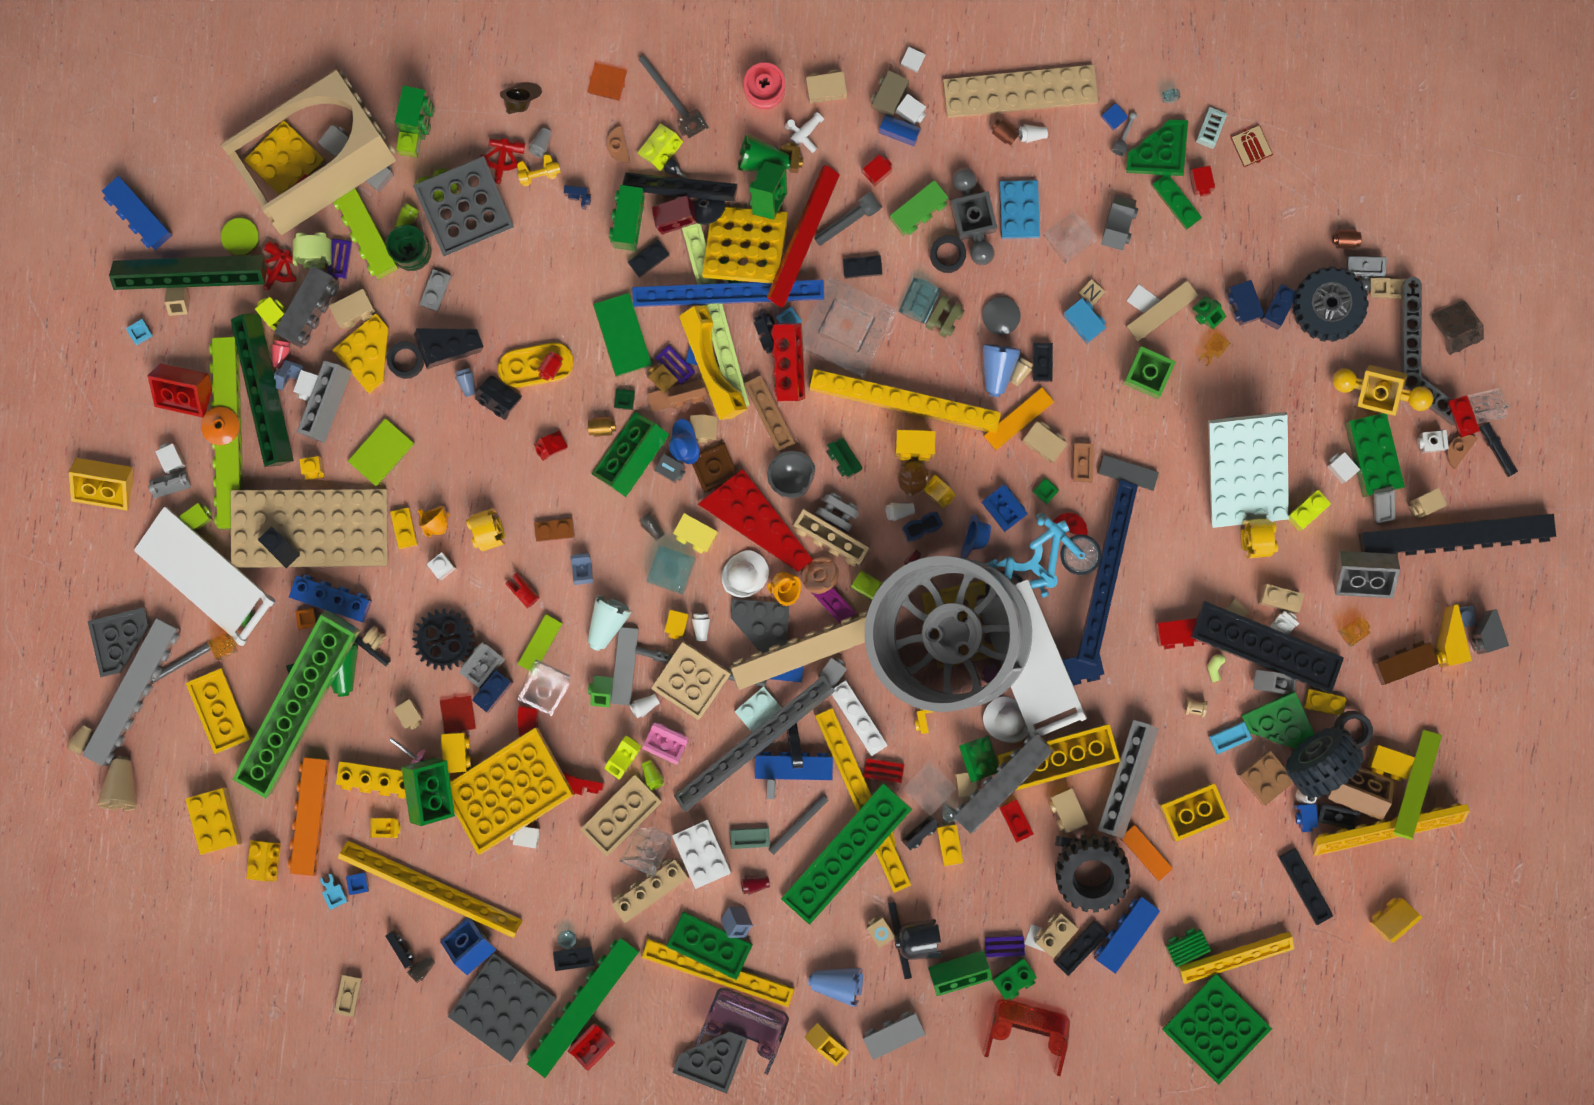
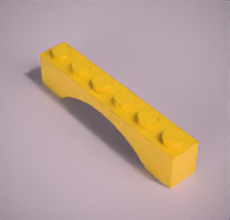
(698, 329)

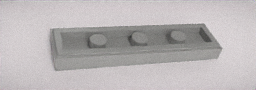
(624, 666)

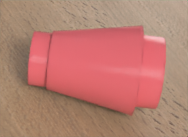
(279, 352)

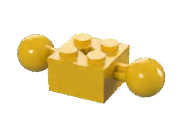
(1371, 395)

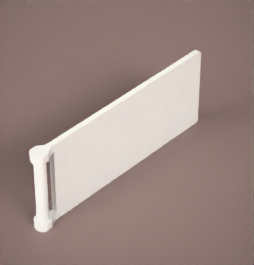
(202, 574)
(1044, 683)

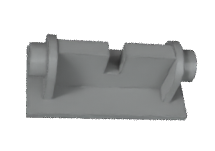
(169, 484)

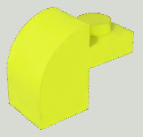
(623, 757)

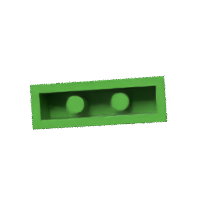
(919, 209)

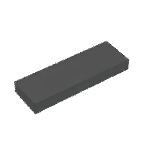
(1128, 472)

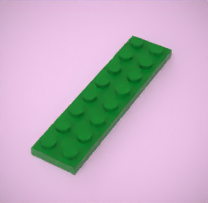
(846, 853)

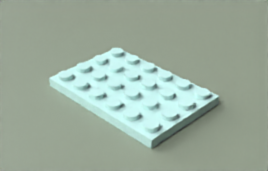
(1248, 468)

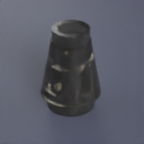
(651, 524)
(421, 968)

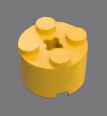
(486, 530)
(1259, 538)

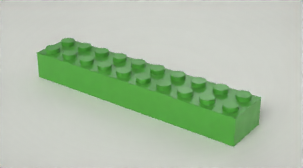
(296, 704)

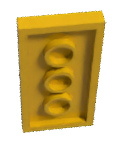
(218, 711)

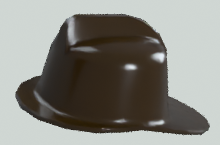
(519, 96)

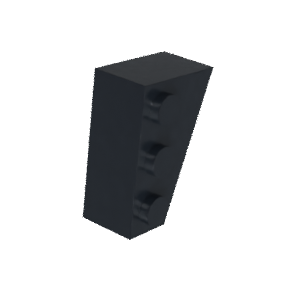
(447, 345)

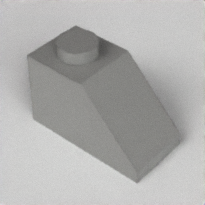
(1273, 682)

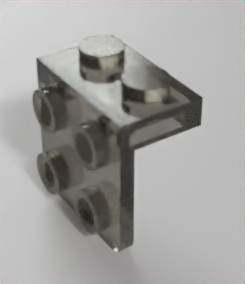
(1459, 326)

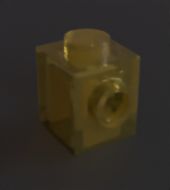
(222, 646)

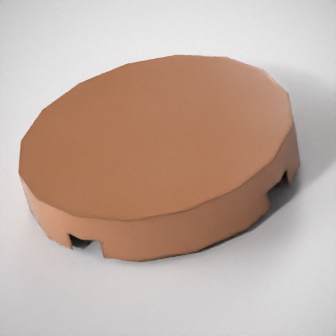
(820, 575)

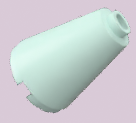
(606, 621)

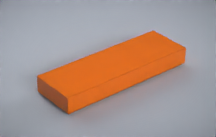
(1146, 853)

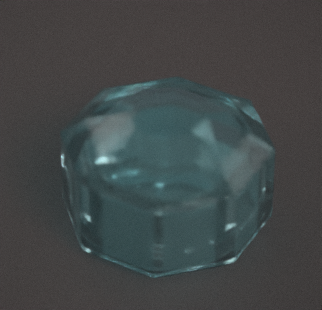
(1170, 96)
(567, 939)

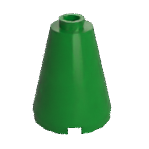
(756, 152)
(345, 677)

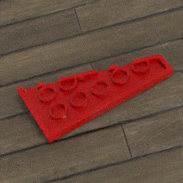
(749, 513)

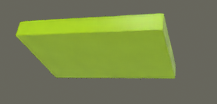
(381, 452)

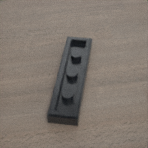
(1305, 886)

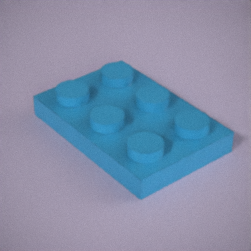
(1019, 209)

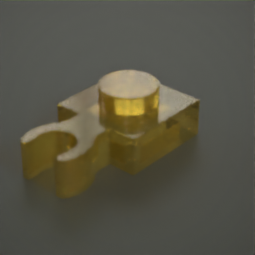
(1215, 347)

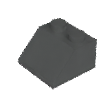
(1489, 633)

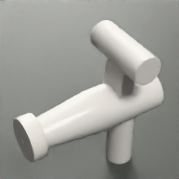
(801, 134)

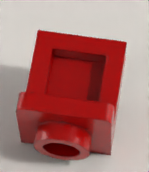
(550, 445)

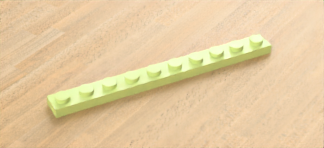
(720, 333)

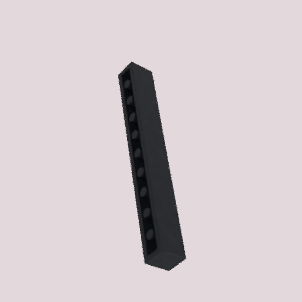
(1459, 535)

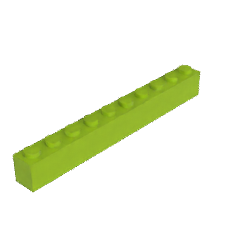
(227, 457)

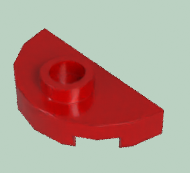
(1074, 522)

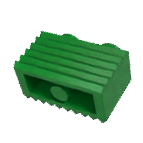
(1187, 947)

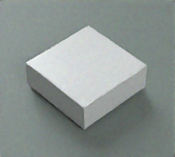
(912, 59)

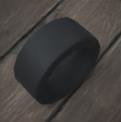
(962, 254)
(394, 350)
(1368, 728)

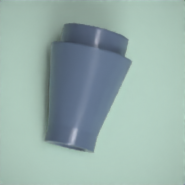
(466, 381)

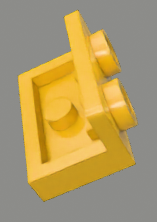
(263, 861)

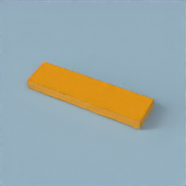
(1019, 419)

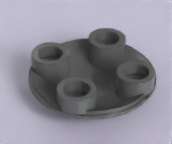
(1001, 315)

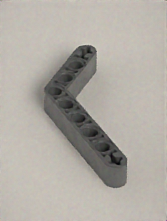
(1416, 352)

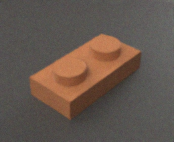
(1083, 462)

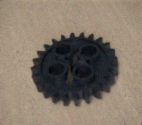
(447, 656)

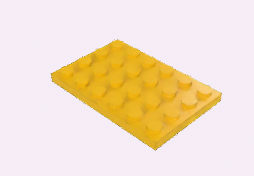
(509, 791)

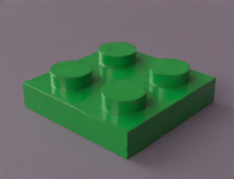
(979, 758)

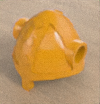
(434, 521)
(785, 588)

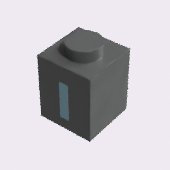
(670, 469)

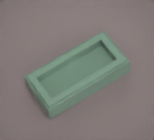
(750, 838)

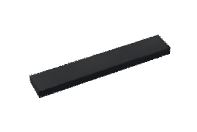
(682, 187)

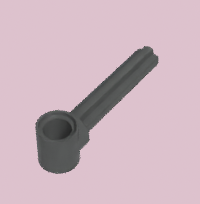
(867, 206)

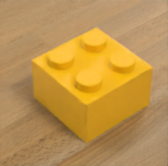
(915, 445)

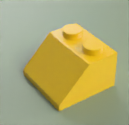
(1395, 919)

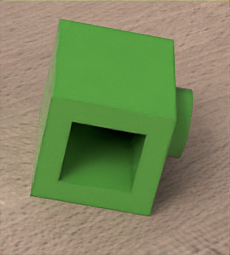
(601, 691)

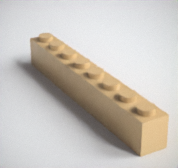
(799, 652)

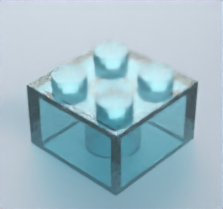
(671, 570)

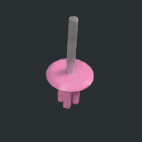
(416, 758)

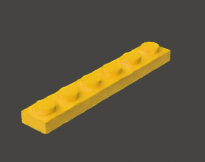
(1236, 957)

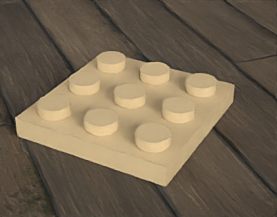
(691, 680)

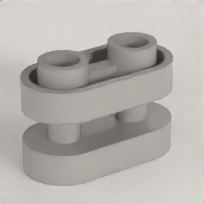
(848, 509)

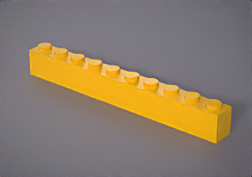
(905, 401)

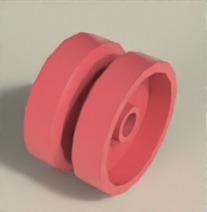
(767, 75)

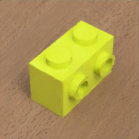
(271, 311)

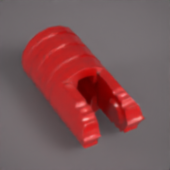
(524, 593)

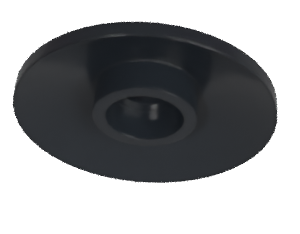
(708, 210)

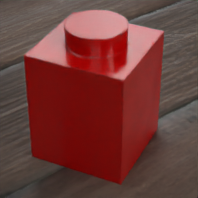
(877, 170)
(1202, 181)

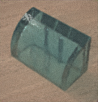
(919, 300)

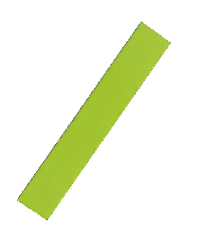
(1417, 785)

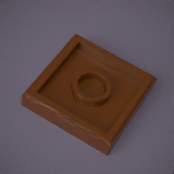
(714, 467)

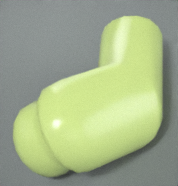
(1214, 665)

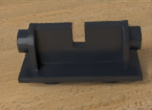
(764, 325)

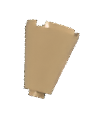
(118, 786)

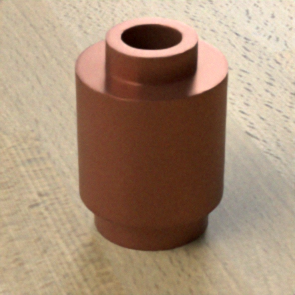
(1005, 131)
(1346, 239)

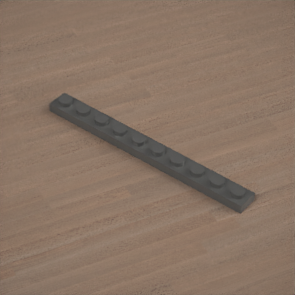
(754, 743)

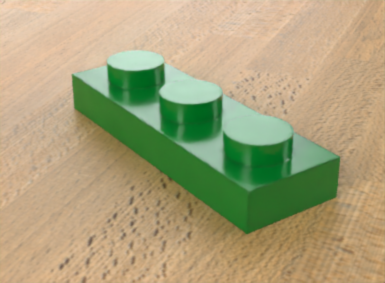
(1176, 201)

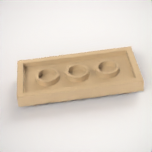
(621, 815)

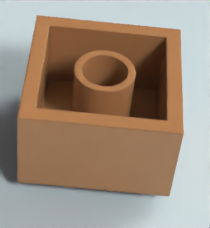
(1265, 778)

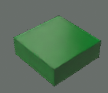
(1045, 491)

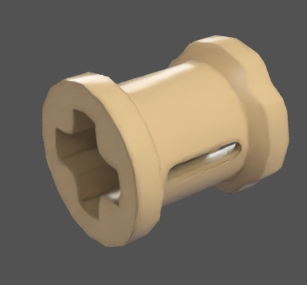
(1196, 707)

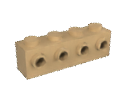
(832, 538)
(650, 890)

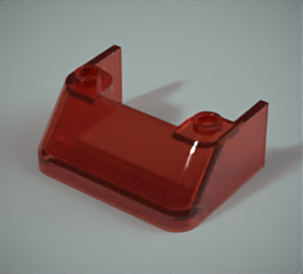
(1031, 1019)

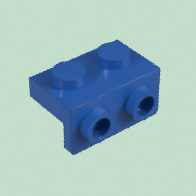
(1004, 507)

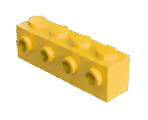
(370, 778)

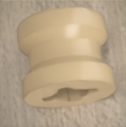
(374, 638)

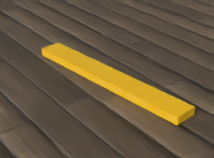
(745, 982)

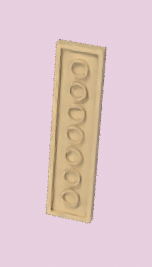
(1020, 91)

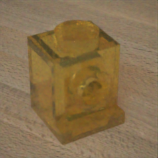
(1349, 634)

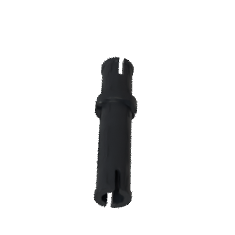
(1498, 449)

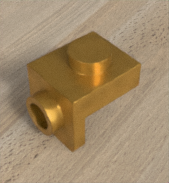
(797, 160)
(661, 377)

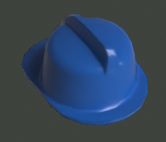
(683, 442)
(977, 536)

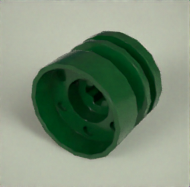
(403, 239)

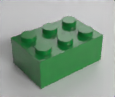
(414, 112)
(627, 218)
(428, 791)

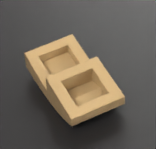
(1386, 288)

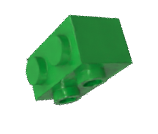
(1014, 979)

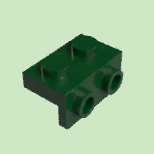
(844, 457)

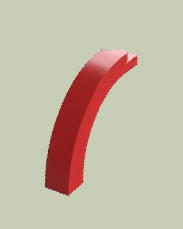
(529, 720)

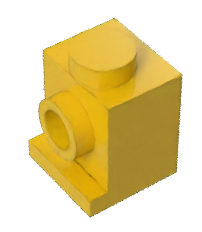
(312, 467)

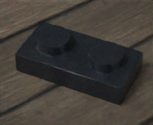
(648, 258)
(862, 267)
(1042, 362)
(925, 828)
(396, 942)
(573, 958)

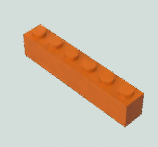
(309, 816)

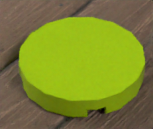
(240, 236)

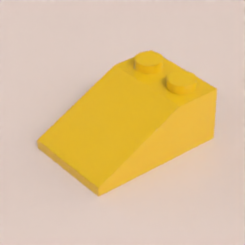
(1452, 640)

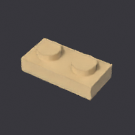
(348, 995)

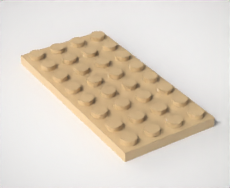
(321, 525)

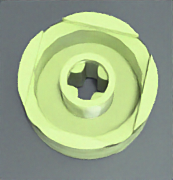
(312, 250)

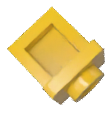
(920, 722)
(384, 828)

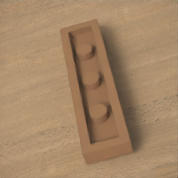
(769, 413)

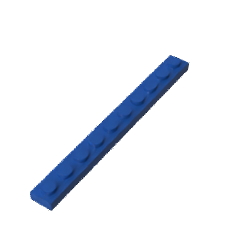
(721, 293)

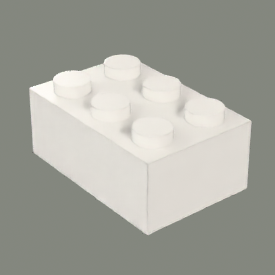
(701, 854)

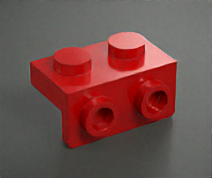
(591, 1046)

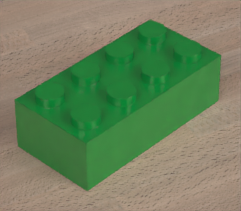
(1374, 454)

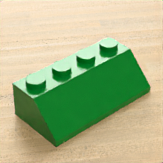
(630, 454)

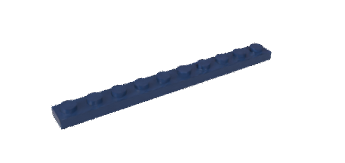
(1107, 573)

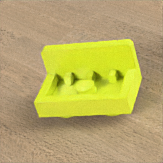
(660, 147)

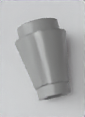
(540, 143)

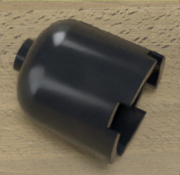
(919, 940)

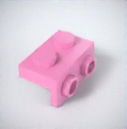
(665, 743)

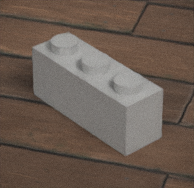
(893, 1034)

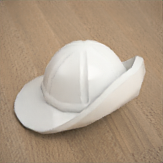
(745, 574)
(1005, 720)

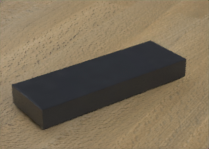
(1080, 948)

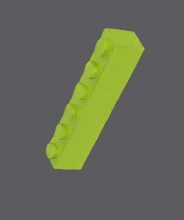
(365, 233)

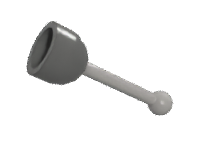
(1120, 146)

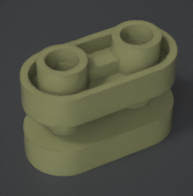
(955, 313)

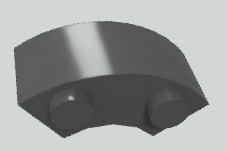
(1118, 222)

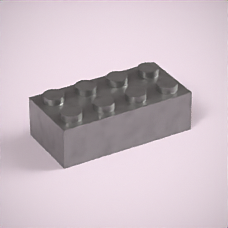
(307, 307)

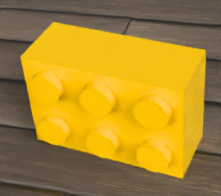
(1194, 812)
(213, 821)

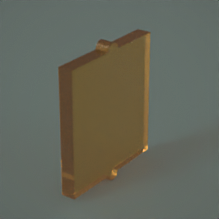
(607, 81)

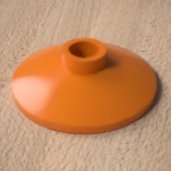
(229, 428)

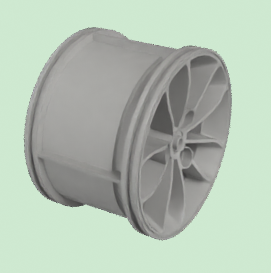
(883, 647)

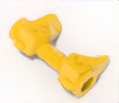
(550, 170)

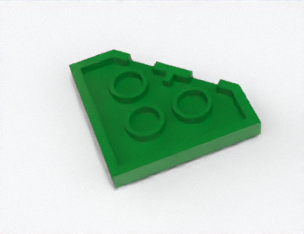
(1161, 151)
(1280, 721)

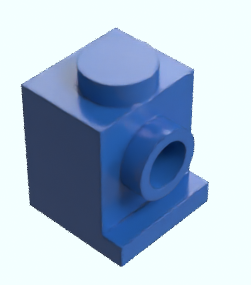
(1306, 817)

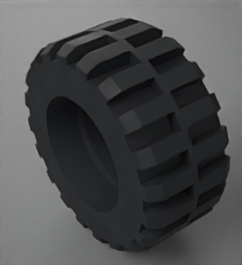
(1092, 896)

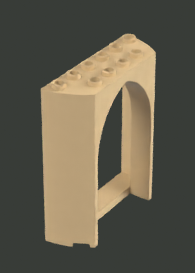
(357, 162)

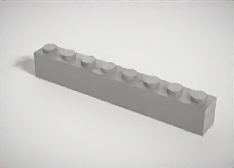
(131, 692)

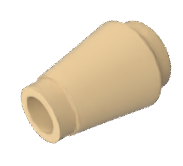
(1020, 371)
(80, 740)

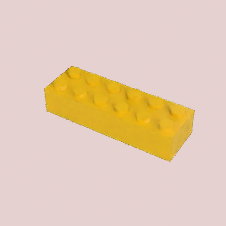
(1072, 755)

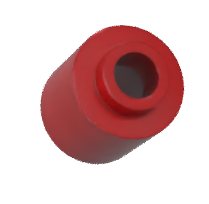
(550, 366)

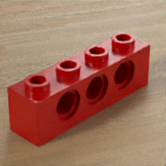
(794, 353)

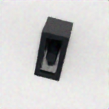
(278, 547)

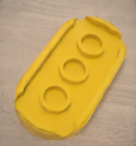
(520, 366)

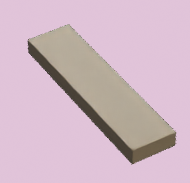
(1162, 311)

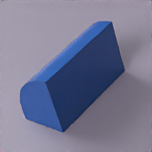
(899, 130)

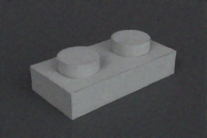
(435, 290)

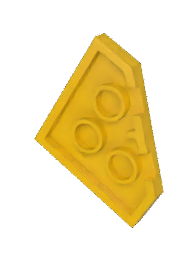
(366, 353)

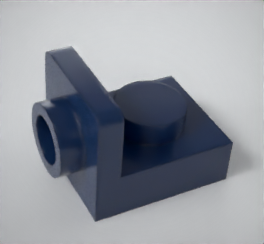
(575, 193)

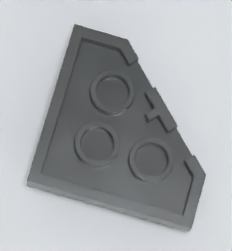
(761, 622)
(117, 638)
(712, 1061)

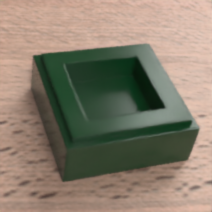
(624, 399)

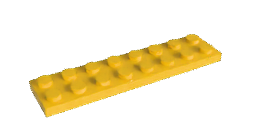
(1384, 830)

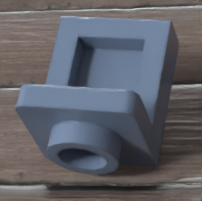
(287, 371)
(582, 569)

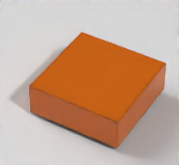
(306, 618)

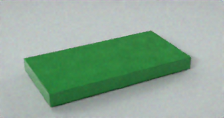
(622, 334)
(709, 946)

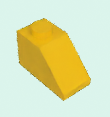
(826, 1044)

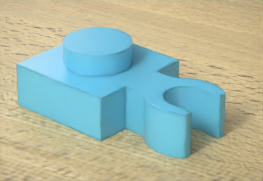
(334, 894)

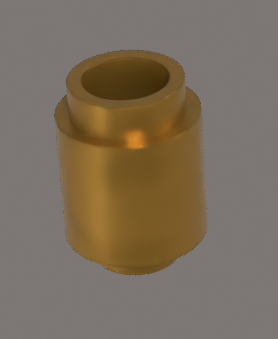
(601, 426)

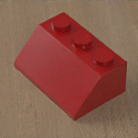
(180, 389)

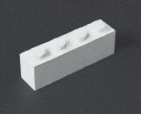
(858, 718)

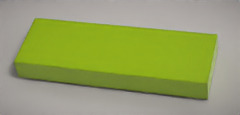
(540, 642)

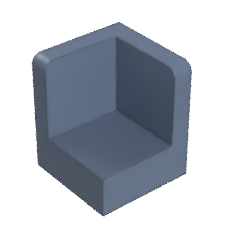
(736, 922)

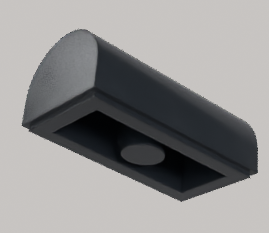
(1338, 816)

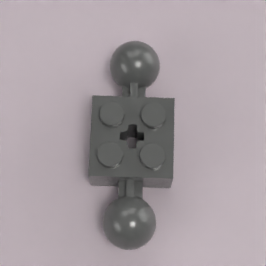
(979, 204)

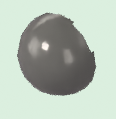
(791, 474)

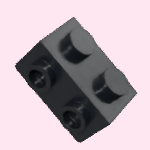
(497, 397)

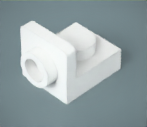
(1285, 622)

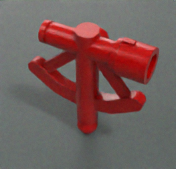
(503, 147)
(283, 257)

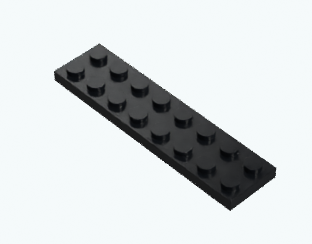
(1266, 647)

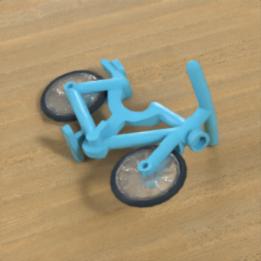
(1078, 555)

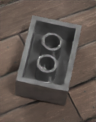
(1366, 574)

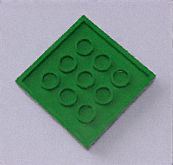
(1216, 1029)

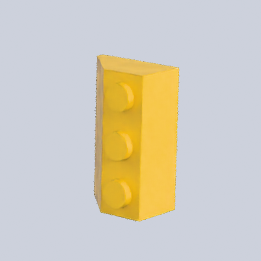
(101, 483)

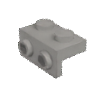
(481, 665)

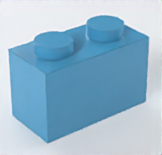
(1084, 320)

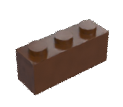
(1405, 662)

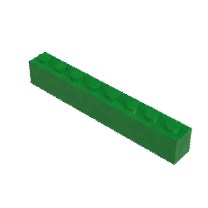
(582, 1008)

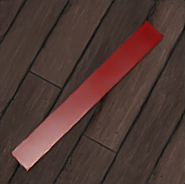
(803, 236)

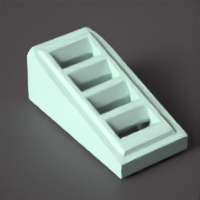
(1207, 141)

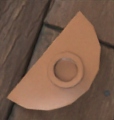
(617, 146)
(1458, 449)

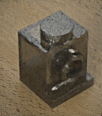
(684, 122)

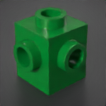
(1209, 312)

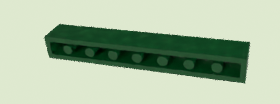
(188, 272)
(262, 390)

